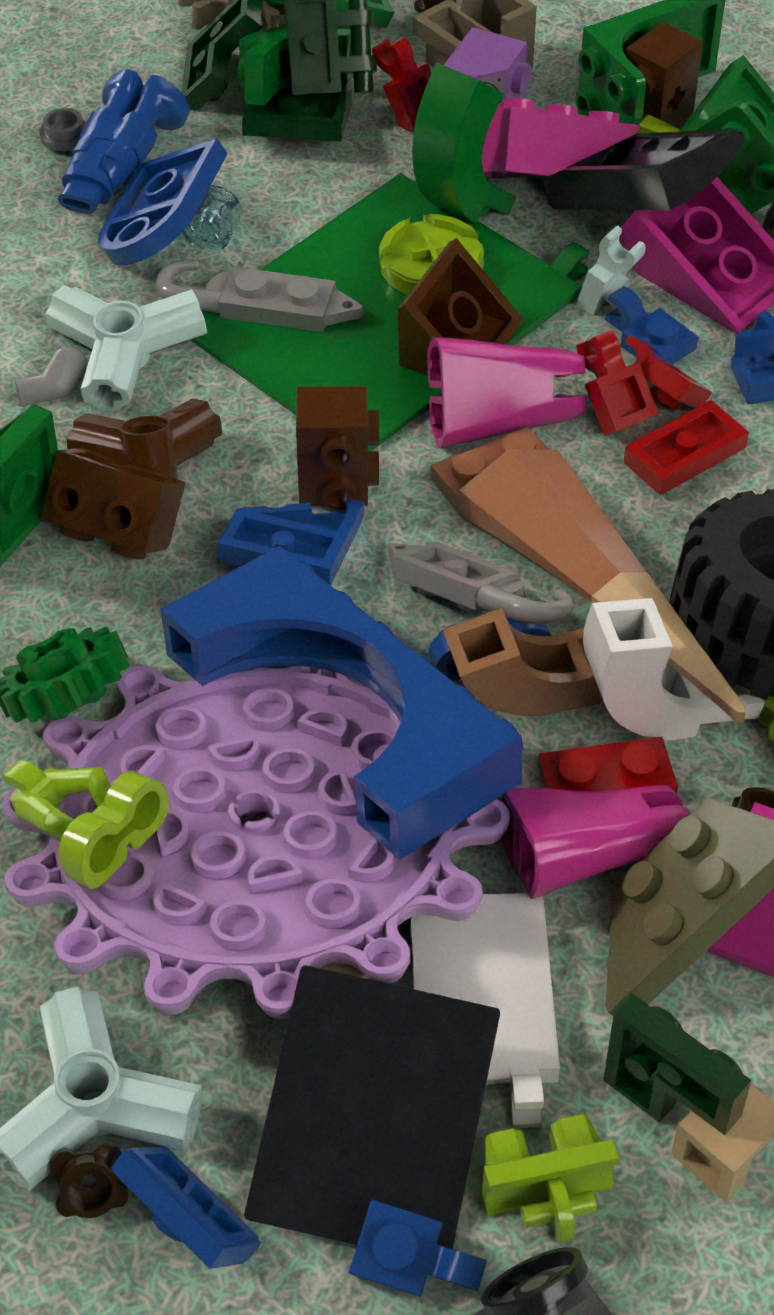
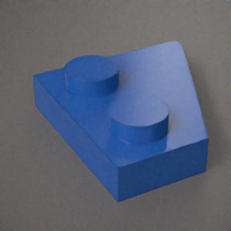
(311, 538)

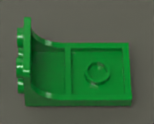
(611, 80)
(746, 103)

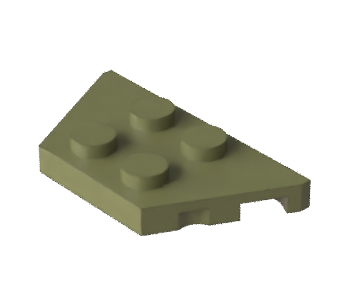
(686, 897)

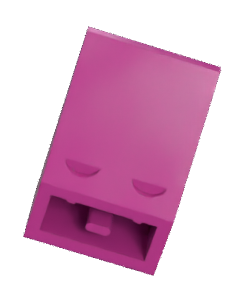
(543, 141)

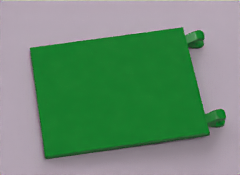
(368, 347)

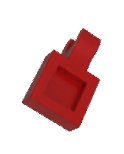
(407, 81)
(669, 383)
(619, 392)

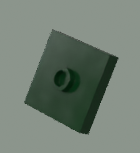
(299, 117)

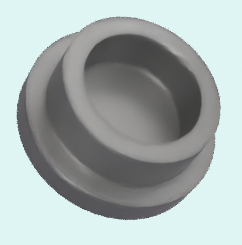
(61, 129)

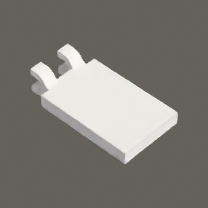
(502, 963)

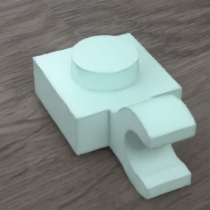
(608, 272)

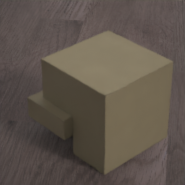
(449, 22)

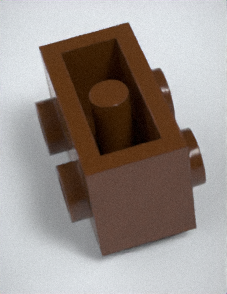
(333, 445)
(112, 501)

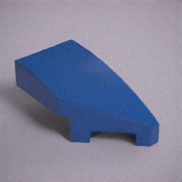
(755, 360)

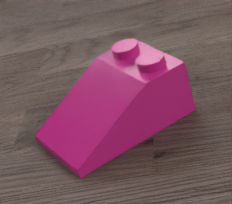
(707, 255)

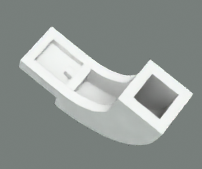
(639, 687)

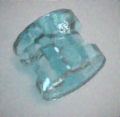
(214, 219)

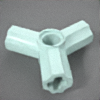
(121, 337)
(83, 1060)

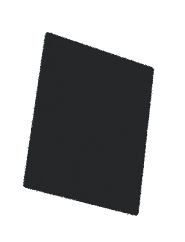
(371, 1104)

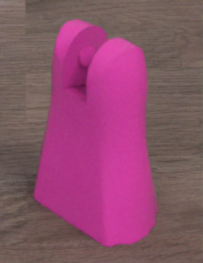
(497, 388)
(578, 834)

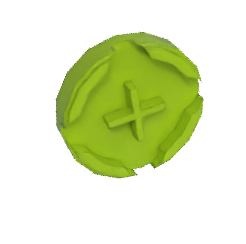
(412, 248)

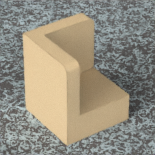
(725, 1159)

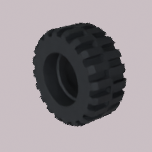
(728, 588)

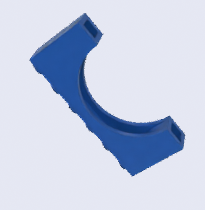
(448, 747)

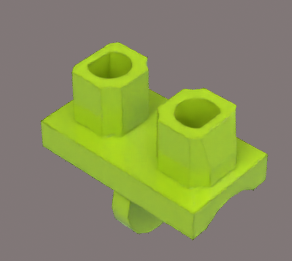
(551, 1184)

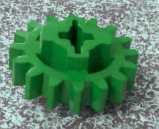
(62, 674)

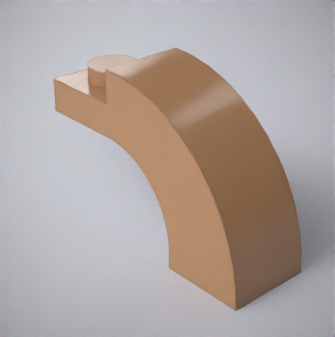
(521, 670)

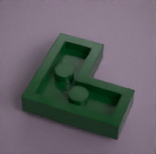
(211, 49)
(660, 1063)

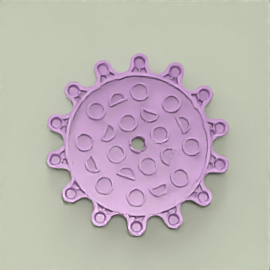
(261, 897)

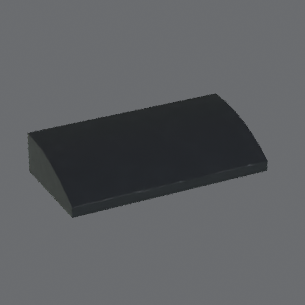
(645, 171)

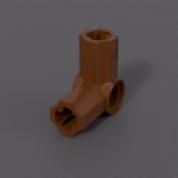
(151, 440)

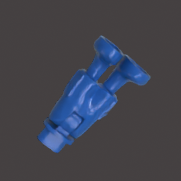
(119, 137)

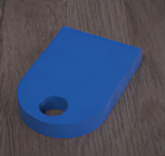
(160, 202)

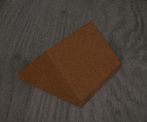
(452, 302)

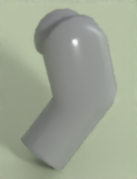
(57, 379)

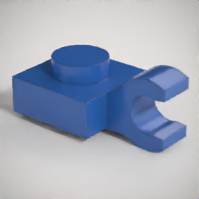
(659, 329)
(402, 1250)

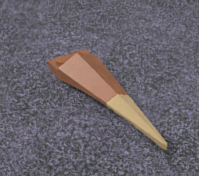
(547, 514)

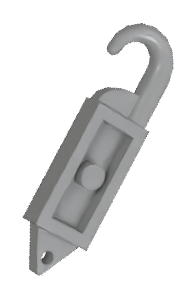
(266, 297)
(472, 582)

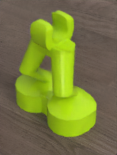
(96, 841)

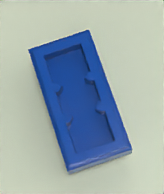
(185, 1206)

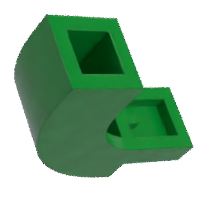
(451, 142)

